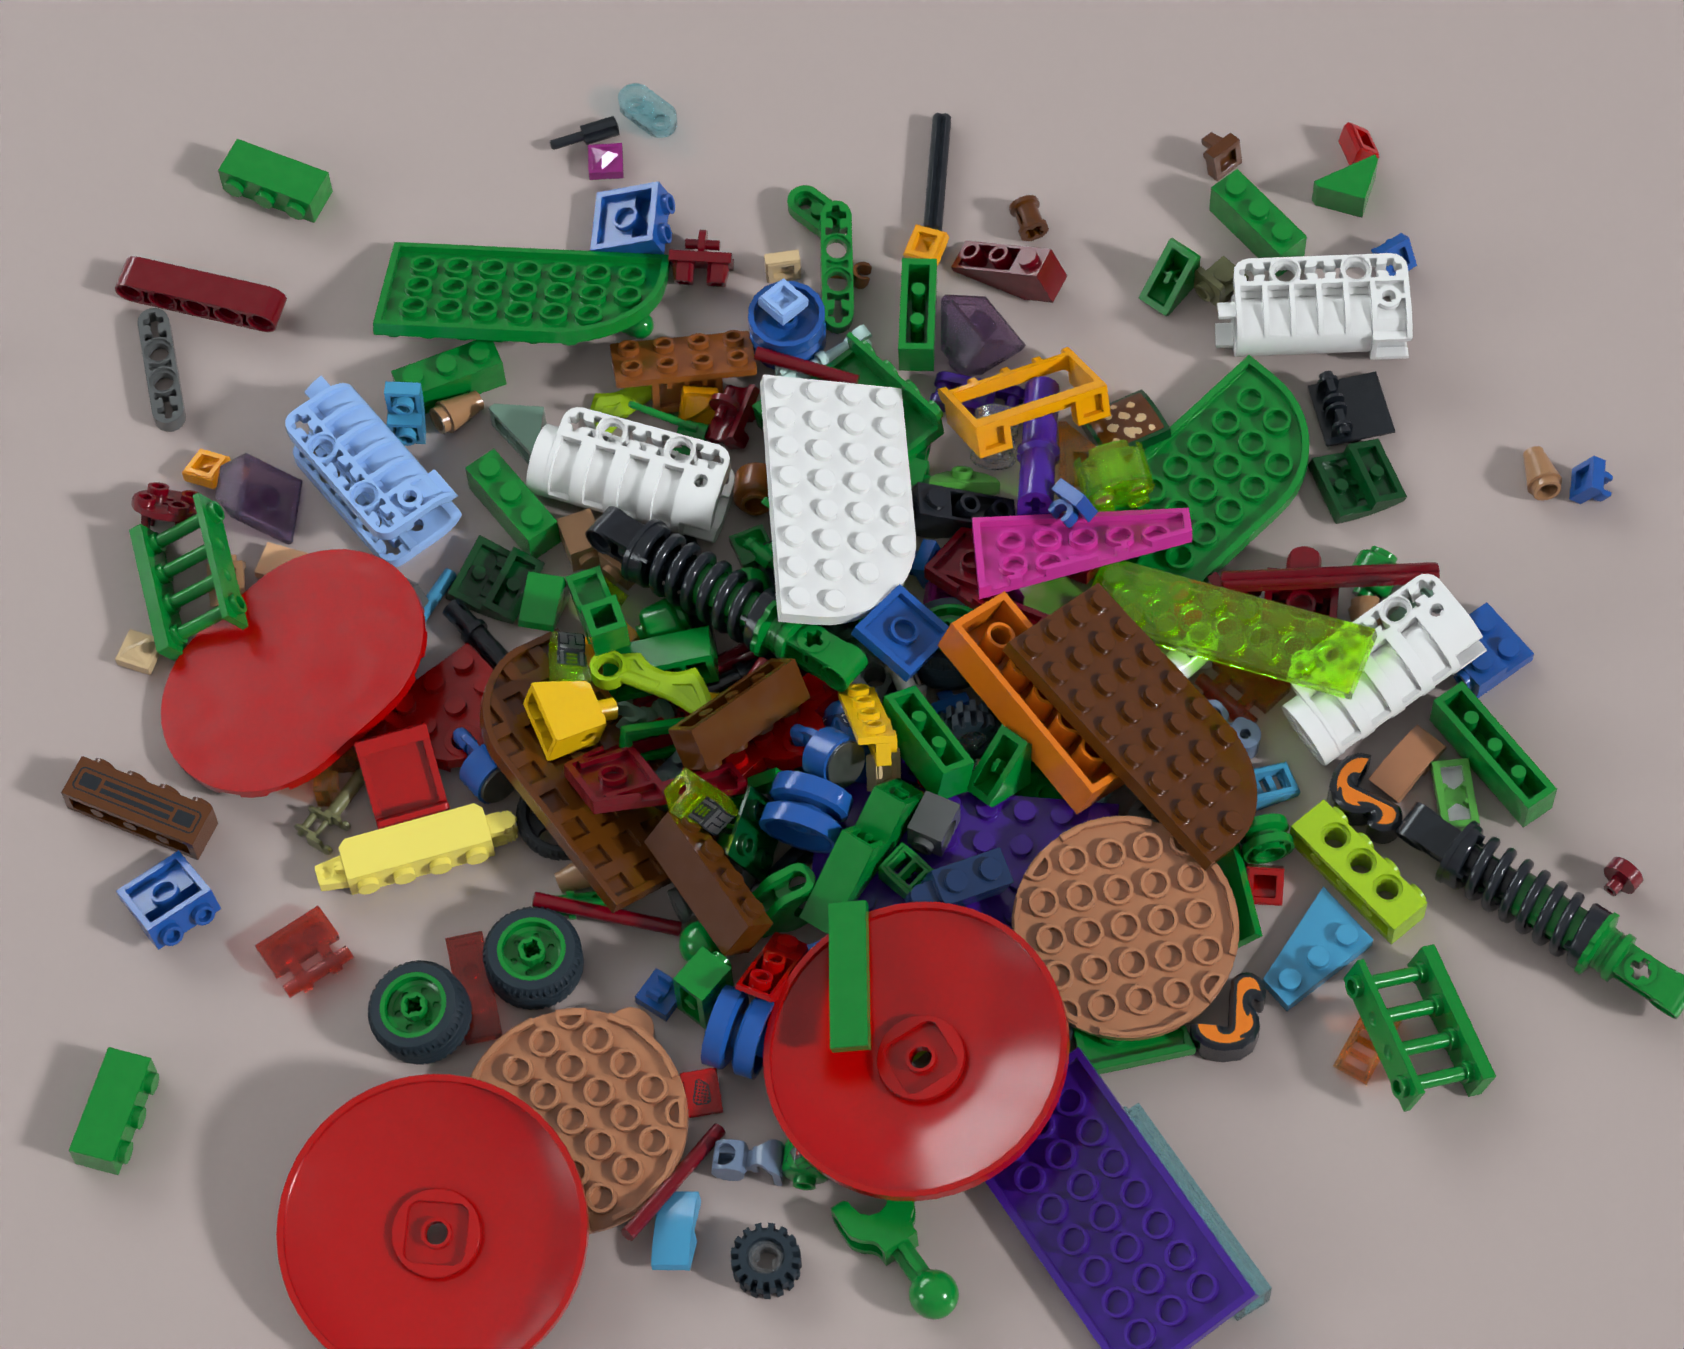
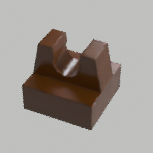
(1222, 154)

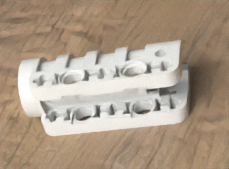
(639, 478)
(1401, 667)

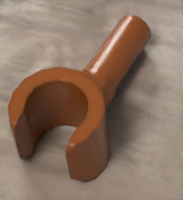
(858, 281)

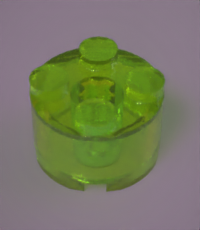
(1115, 476)

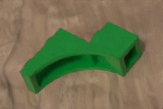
(598, 611)

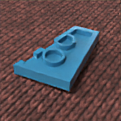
(1316, 951)

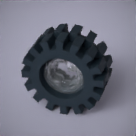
(971, 719)
(784, 1267)

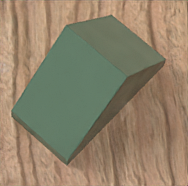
(518, 425)

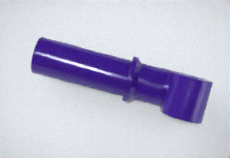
(1038, 452)

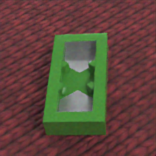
(1454, 792)

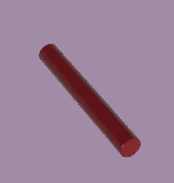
(804, 366)

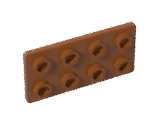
(681, 362)

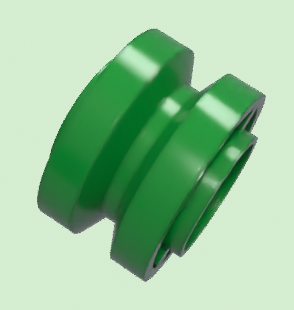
(1267, 839)

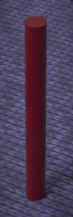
(603, 913)
(673, 1182)

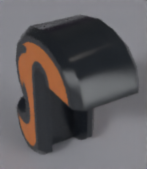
(1361, 805)
(1241, 1036)

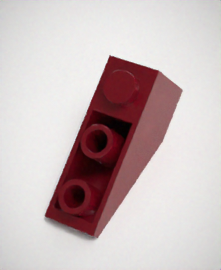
(1015, 269)

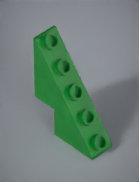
(862, 849)

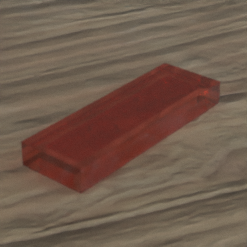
(467, 966)

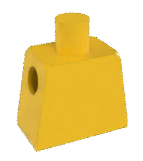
(567, 716)

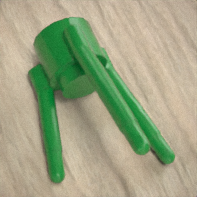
(688, 428)

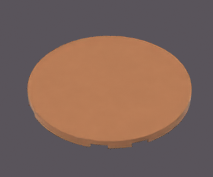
(1128, 927)
(606, 1097)

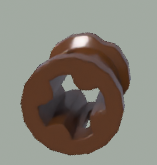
(1028, 218)

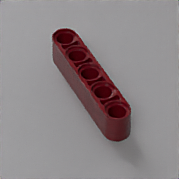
(200, 294)

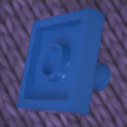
(901, 632)

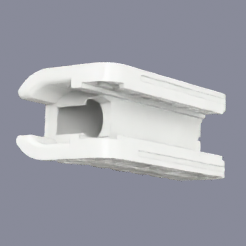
(1318, 312)

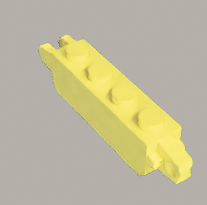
(416, 849)

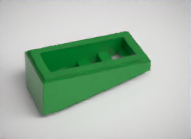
(894, 861)

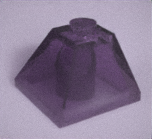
(975, 334)
(260, 496)

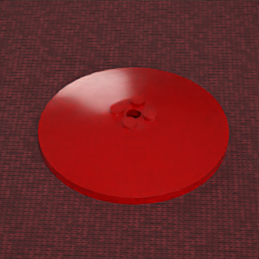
(940, 986)
(418, 1158)

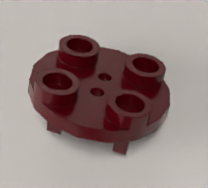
(163, 504)

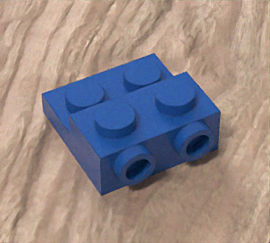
(633, 219)
(1503, 657)
(169, 900)

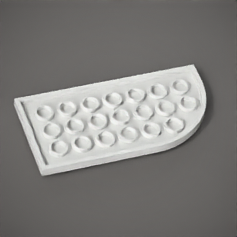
(836, 497)

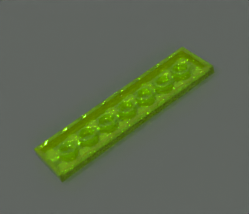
(1241, 628)

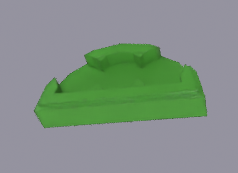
(966, 479)

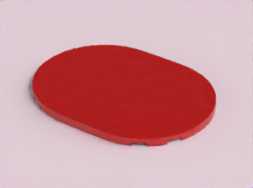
(310, 675)

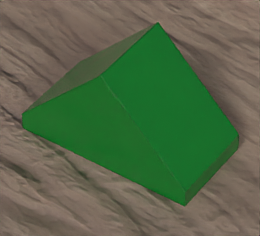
(1347, 188)
(1171, 278)
(543, 601)
(1003, 768)

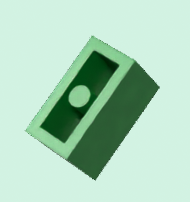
(700, 984)

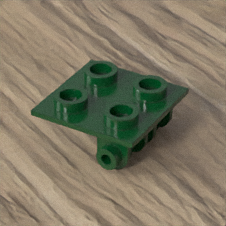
(745, 839)

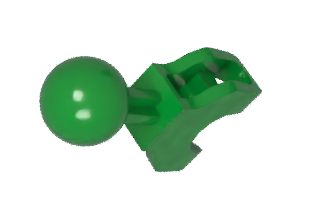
(778, 901)
(891, 1238)

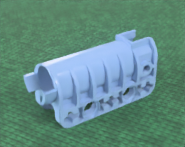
(371, 468)

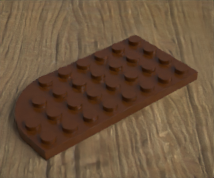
(603, 845)

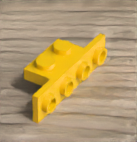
(869, 722)

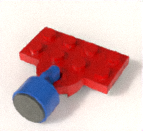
(449, 704)
(805, 743)

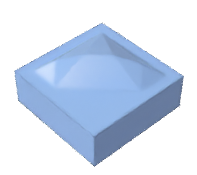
(783, 301)

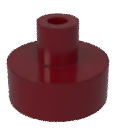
(1621, 876)

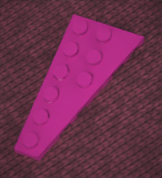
(1039, 548)

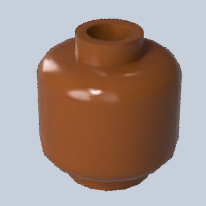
(751, 488)

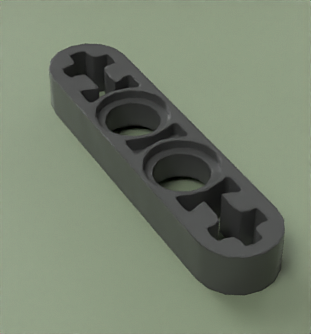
(161, 369)

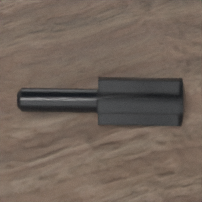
(589, 133)

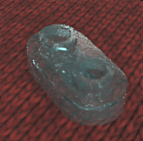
(650, 112)

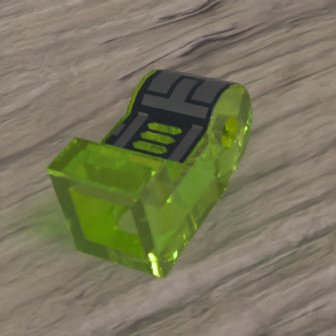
(568, 657)
(700, 802)

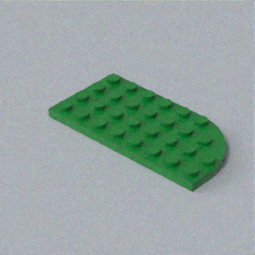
(516, 293)
(1232, 464)

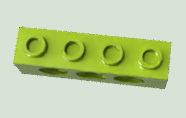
(1389, 917)

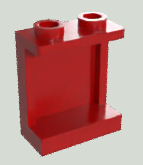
(401, 775)

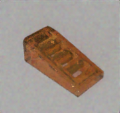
(1352, 1071)

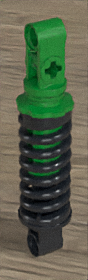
(720, 596)
(1586, 935)

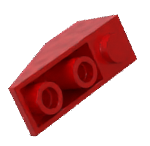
(772, 967)

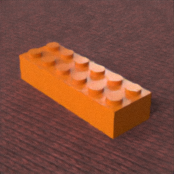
(1058, 750)

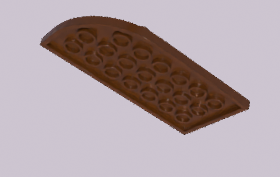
(1143, 721)

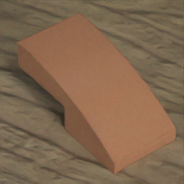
(1407, 763)

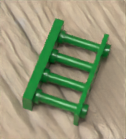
(157, 577)
(1445, 1009)

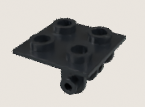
(1350, 408)

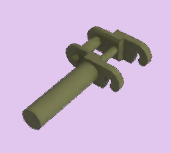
(331, 814)

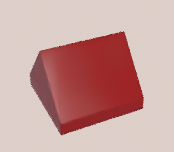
(1356, 143)

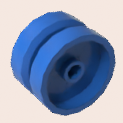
(798, 337)
(805, 811)
(736, 1033)

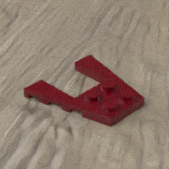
(955, 573)
(624, 781)

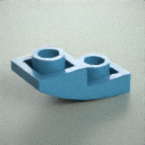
(406, 411)
(674, 1232)

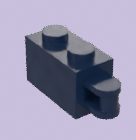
(965, 880)

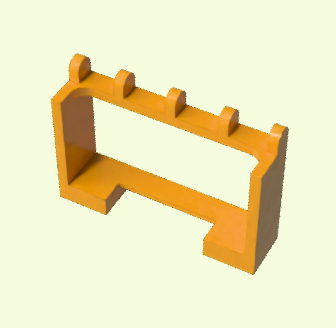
(992, 433)

